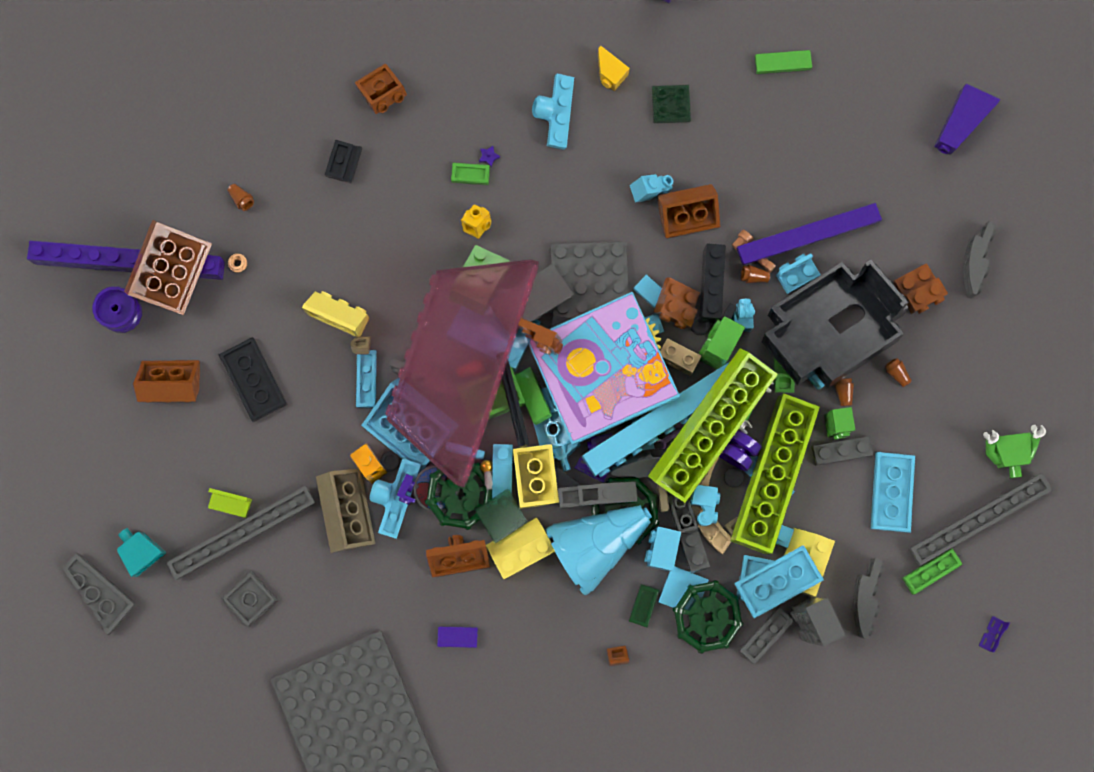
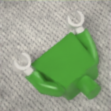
(1013, 450)

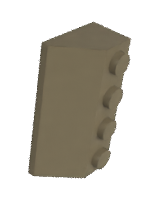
(345, 510)

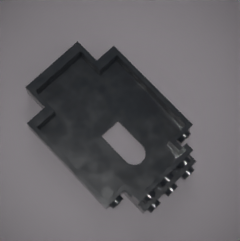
(810, 344)

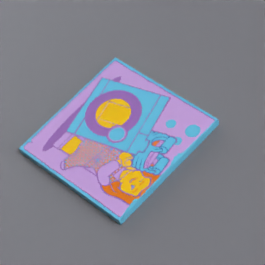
(605, 369)

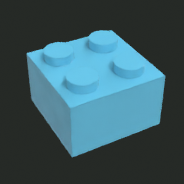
(663, 548)

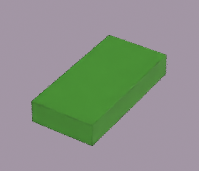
(470, 173)

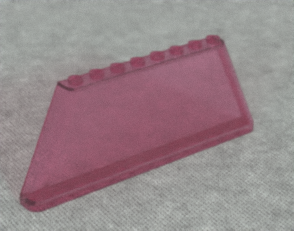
(459, 361)

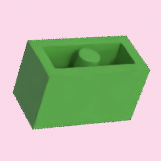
(839, 423)

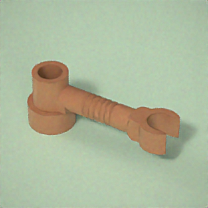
(744, 238)

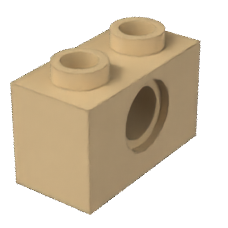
(679, 357)

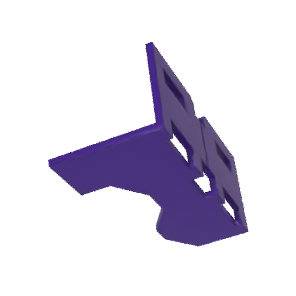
(584, 467)
(993, 631)

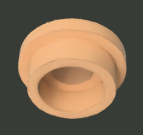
(237, 257)

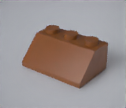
(689, 210)
(167, 381)

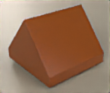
(617, 655)

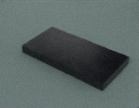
(252, 379)

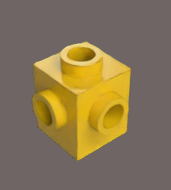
(476, 221)

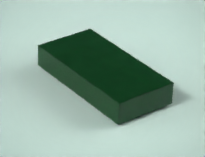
(643, 605)

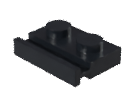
(343, 161)

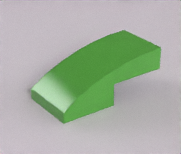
(783, 381)

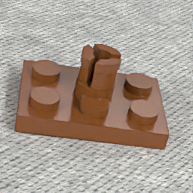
(457, 557)

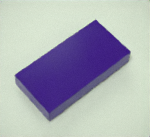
(457, 637)

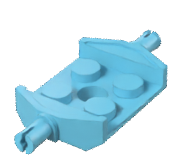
(560, 441)

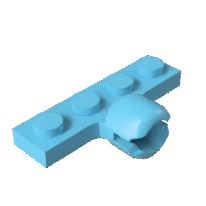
(556, 110)
(386, 495)

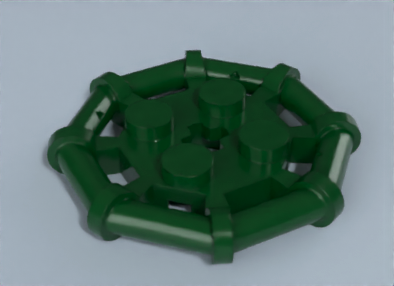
(651, 499)
(451, 501)
(719, 616)

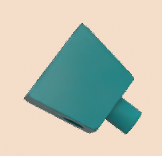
(138, 552)

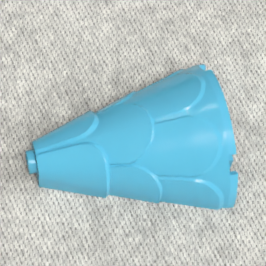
(596, 543)

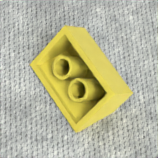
(336, 313)
(535, 476)
(520, 548)
(818, 549)

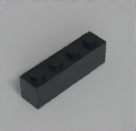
(712, 283)

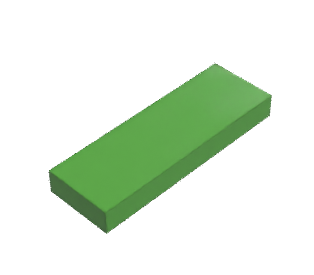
(783, 62)
(533, 396)
(932, 571)

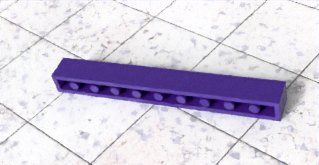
(103, 258)

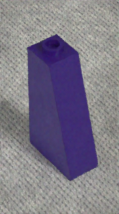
(966, 114)

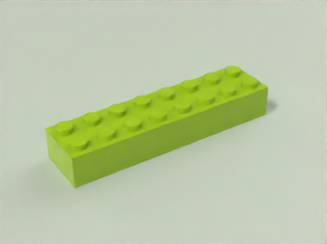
(712, 425)
(775, 474)

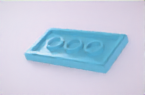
(893, 492)
(778, 581)

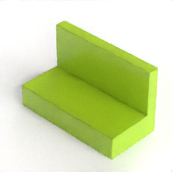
(229, 503)

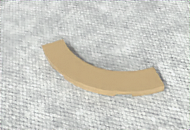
(713, 533)

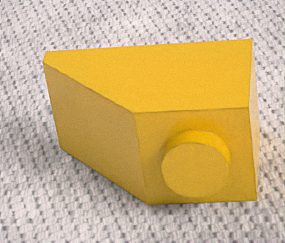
(611, 69)

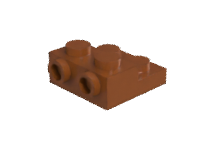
(381, 89)
(920, 289)
(677, 303)
(545, 339)

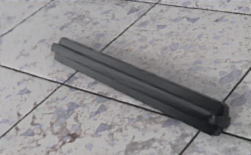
(514, 407)

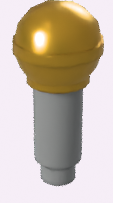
(487, 468)

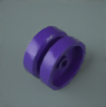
(117, 310)
(739, 450)

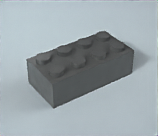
(817, 621)

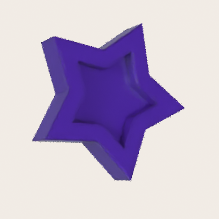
(488, 156)

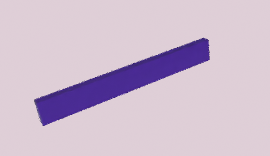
(809, 234)

